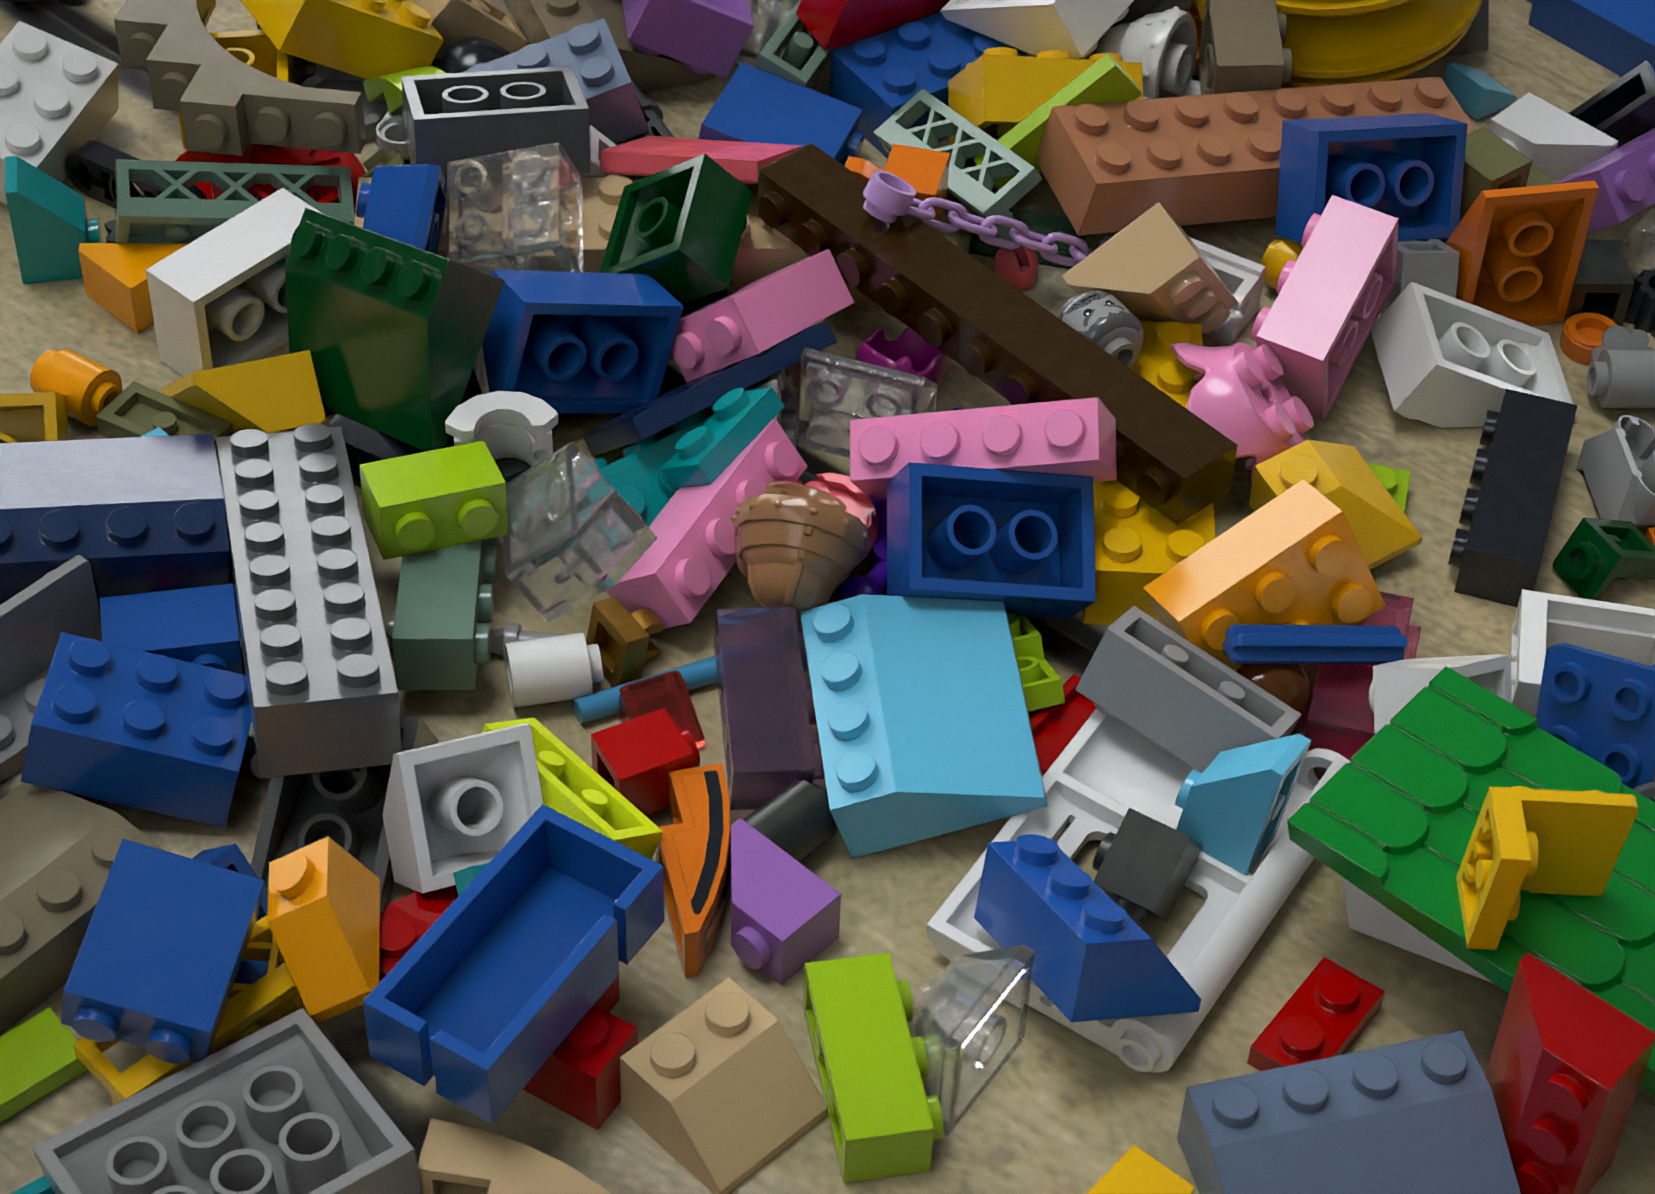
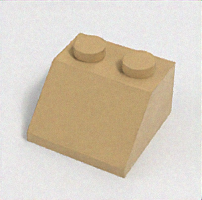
(720, 1088)

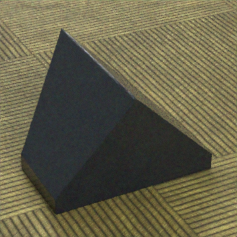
(1624, 107)

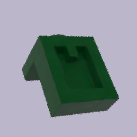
(1600, 553)

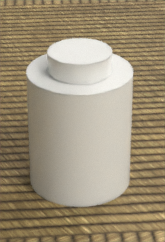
(551, 669)

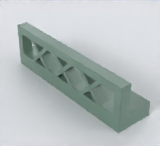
(966, 186)
(182, 217)

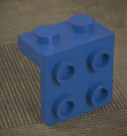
(1601, 709)

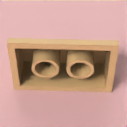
(1156, 274)

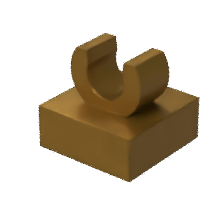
(622, 639)

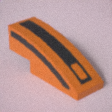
(696, 860)

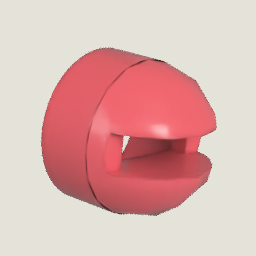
(1007, 265)

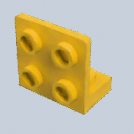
(1537, 845)

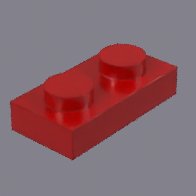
(1318, 1019)

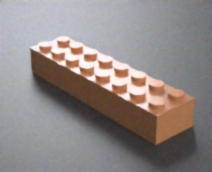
(1201, 153)

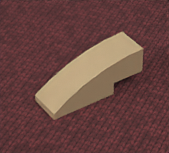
(481, 1162)

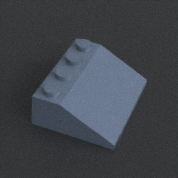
(1352, 1124)

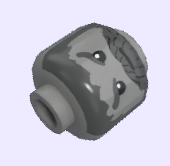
(1106, 323)

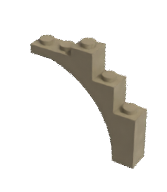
(223, 98)

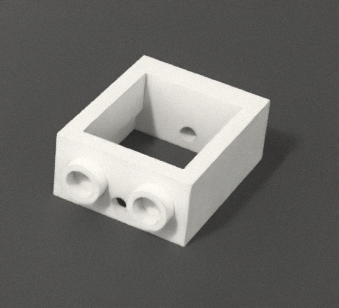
(1586, 623)

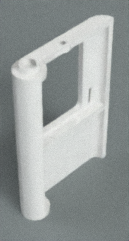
(1092, 788)

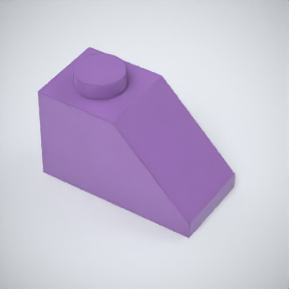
(777, 906)

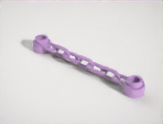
(892, 197)

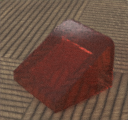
(661, 692)

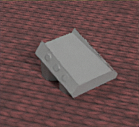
(1622, 471)

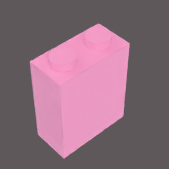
(759, 315)

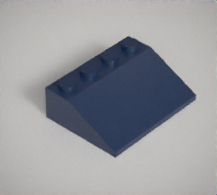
(131, 506)

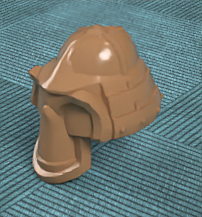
(796, 545)

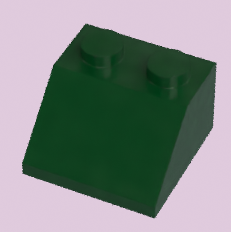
(680, 228)

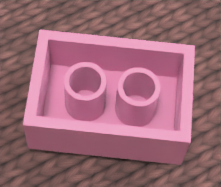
(1330, 299)

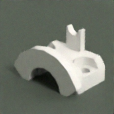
(508, 423)

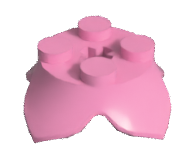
(1245, 398)

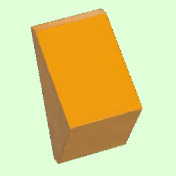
(118, 279)

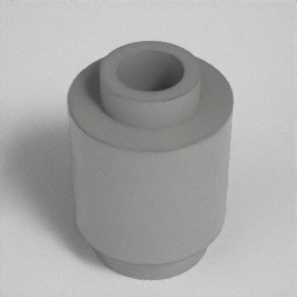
(1623, 379)

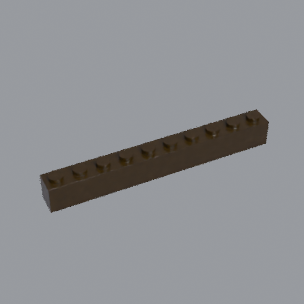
(994, 329)

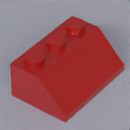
(1563, 1079)

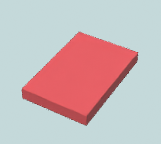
(657, 153)

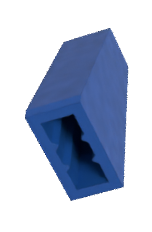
(1605, 31)

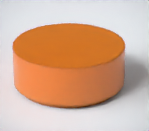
(1583, 334)

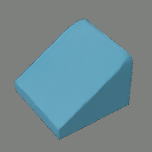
(1477, 91)

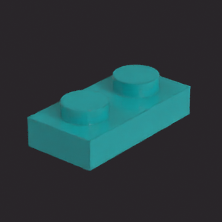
(715, 445)

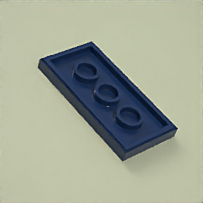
(704, 391)

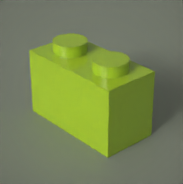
(434, 499)

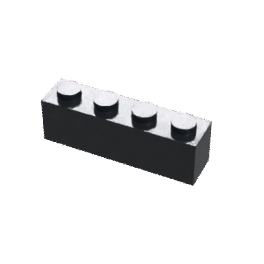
(1515, 498)

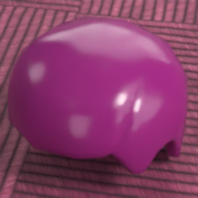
(905, 354)

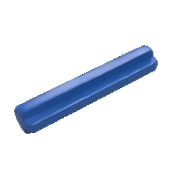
(1314, 644)

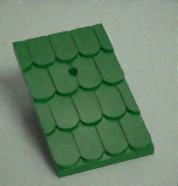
(1404, 819)

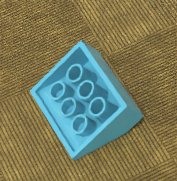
(919, 717)

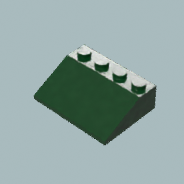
(385, 326)

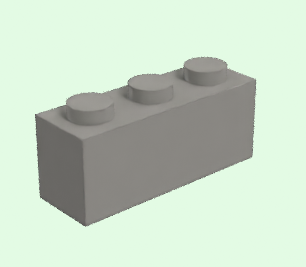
(1179, 693)

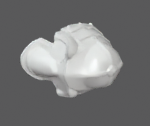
(1165, 48)

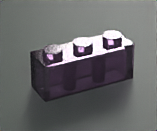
(764, 704)

